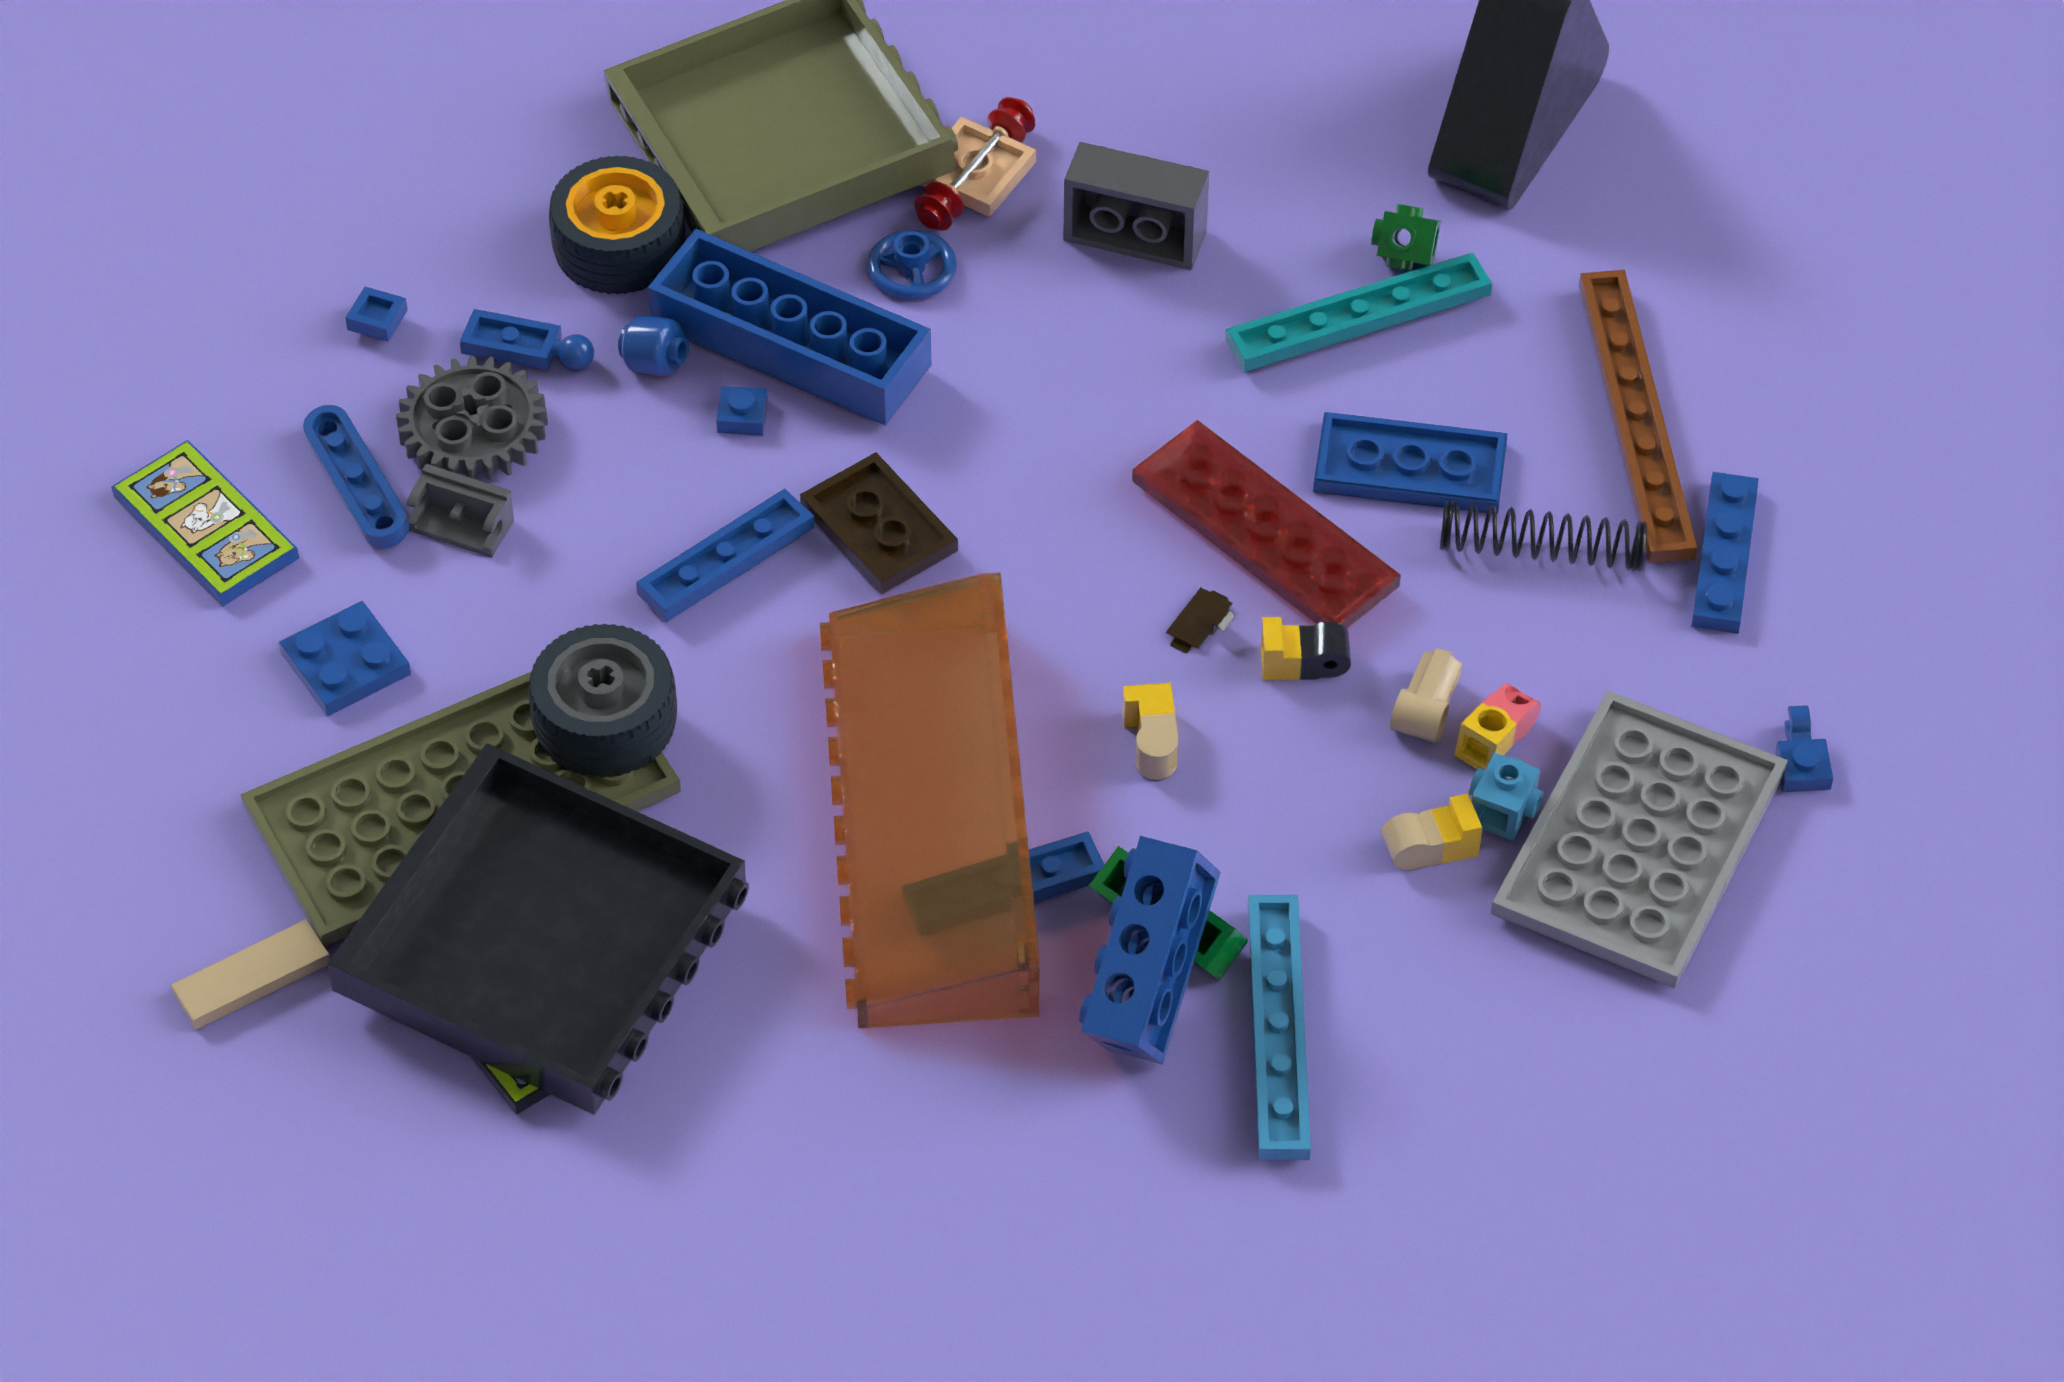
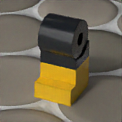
(1303, 651)

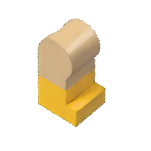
(1153, 713)
(1434, 835)

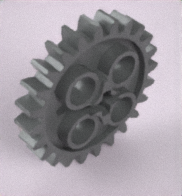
(472, 418)

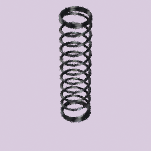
(1632, 560)

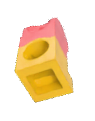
(1496, 726)

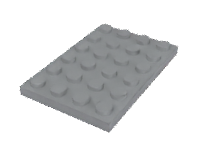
(1640, 838)

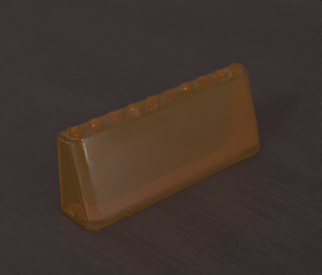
(930, 808)

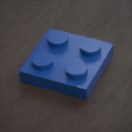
(344, 658)

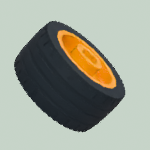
(615, 223)

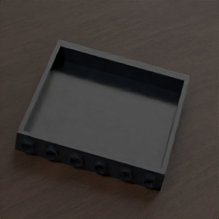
(540, 928)

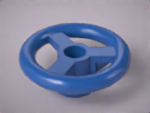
(910, 255)

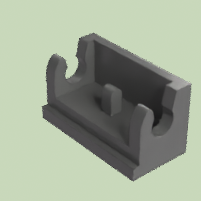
(460, 510)

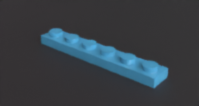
(1278, 1028)

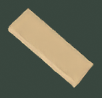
(250, 974)

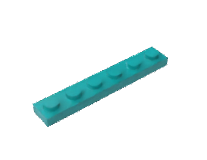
(1358, 312)

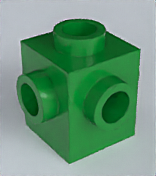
(1423, 240)

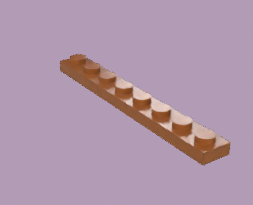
(1637, 416)

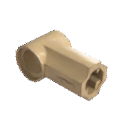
(1425, 704)

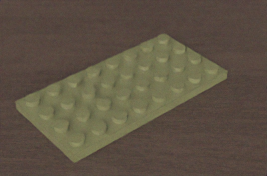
(358, 813)

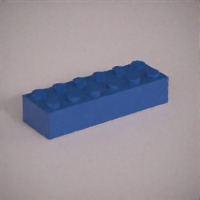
(792, 326)

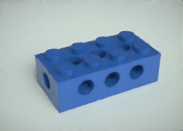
(1149, 949)

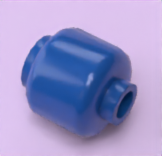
(653, 345)

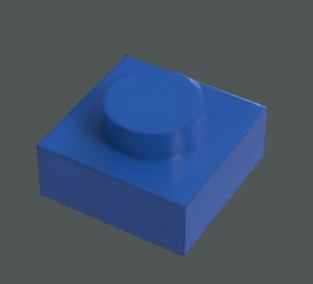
(376, 314)
(742, 410)

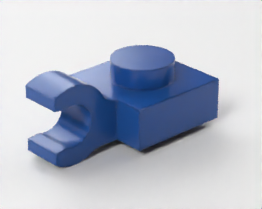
(1807, 758)

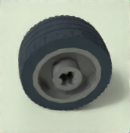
(603, 700)

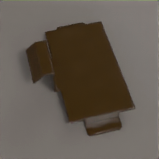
(1200, 618)

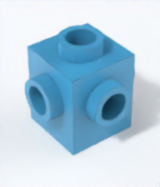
(1505, 795)

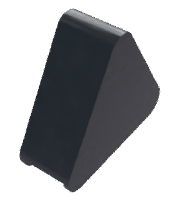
(1516, 93)

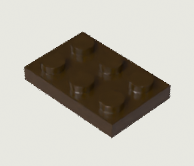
(879, 523)

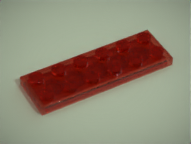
(1265, 527)

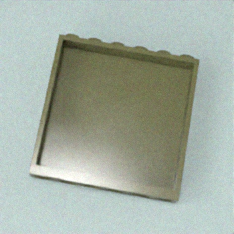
(782, 120)

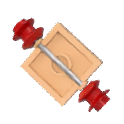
(986, 165)

